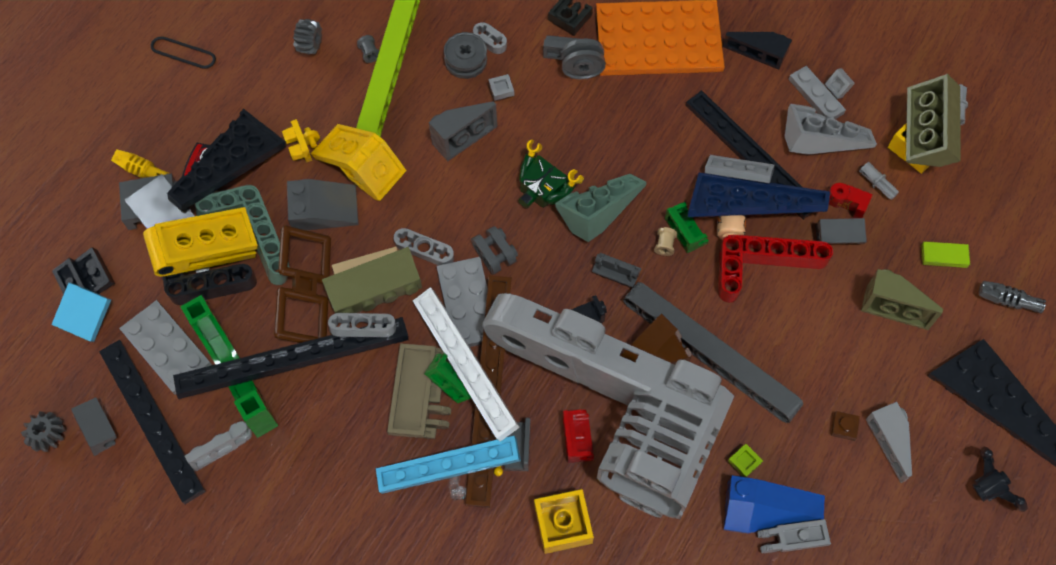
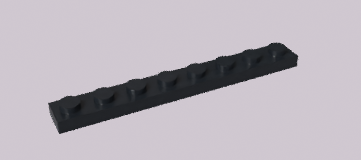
(152, 422)

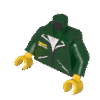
(542, 181)

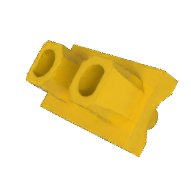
(294, 134)

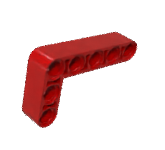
(765, 256)

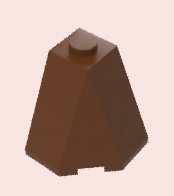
(662, 341)

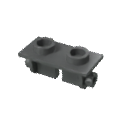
(616, 270)

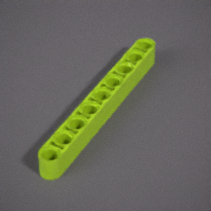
(388, 66)

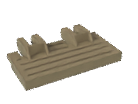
(413, 394)

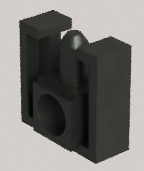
(567, 17)

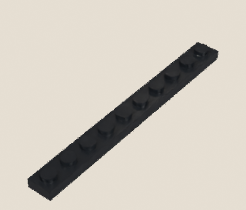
(280, 361)

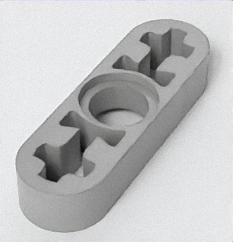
(441, 247)
(355, 318)

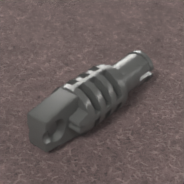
(1010, 296)

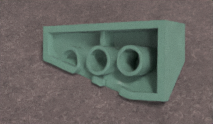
(596, 209)

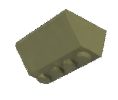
(933, 122)
(373, 283)

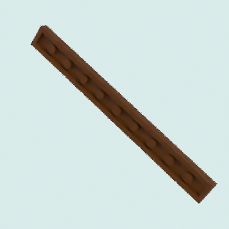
(492, 362)

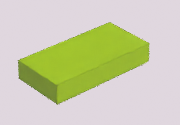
(945, 254)

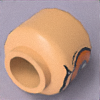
(731, 225)

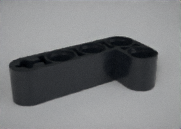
(210, 279)

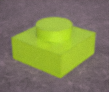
(745, 461)

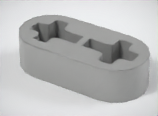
(491, 36)

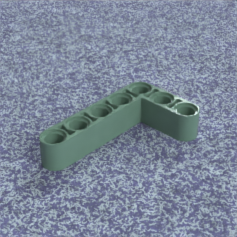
(255, 207)

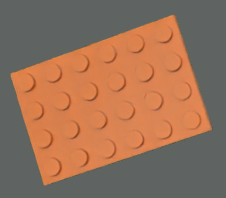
(660, 37)

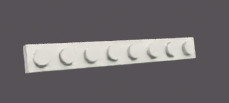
(466, 365)

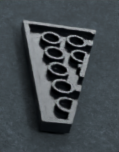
(999, 396)

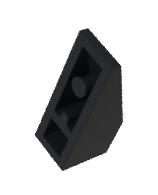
(760, 46)

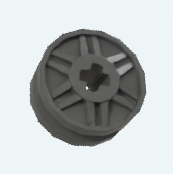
(465, 55)
(583, 58)

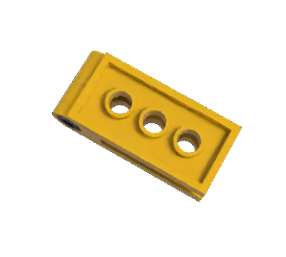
(200, 242)

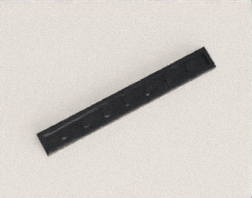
(737, 138)

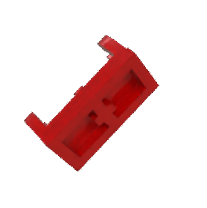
(577, 436)

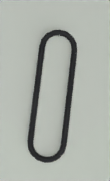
(180, 59)

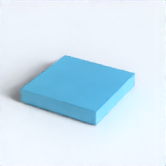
(81, 312)

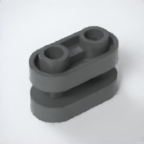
(505, 251)

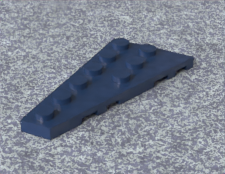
(734, 196)

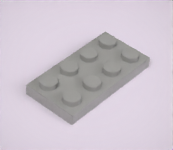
(465, 296)
(163, 344)

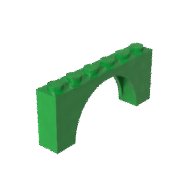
(246, 395)

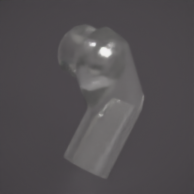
(455, 490)

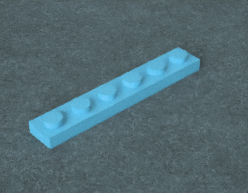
(447, 464)

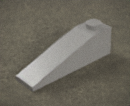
(815, 133)

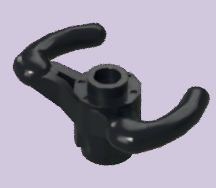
(995, 483)

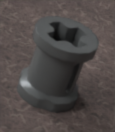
(367, 45)

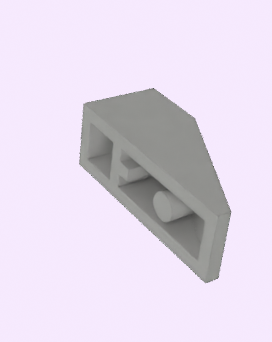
(892, 432)

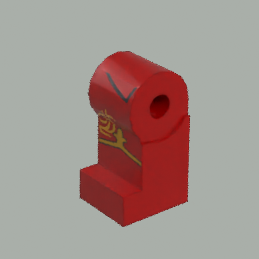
(849, 198)

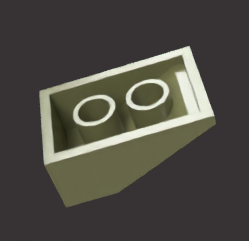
(899, 300)

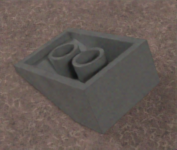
(462, 127)
(321, 204)

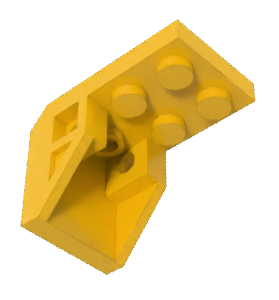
(363, 159)

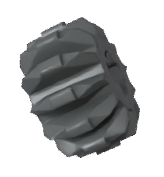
(307, 36)
(42, 440)

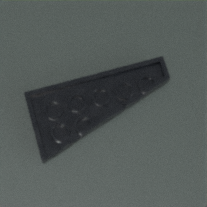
(228, 157)

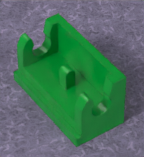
(686, 228)
(447, 379)

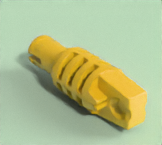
(136, 165)

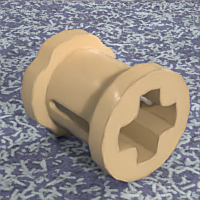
(665, 241)

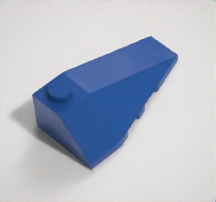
(765, 505)

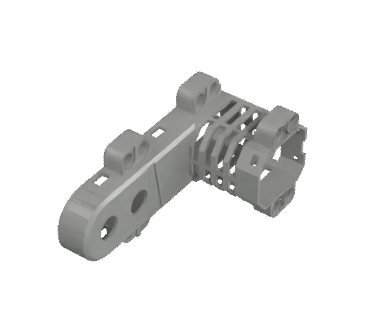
(669, 395)

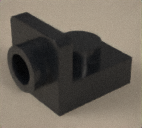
(594, 309)

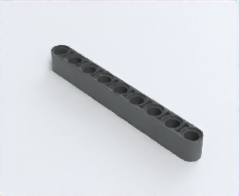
(717, 354)

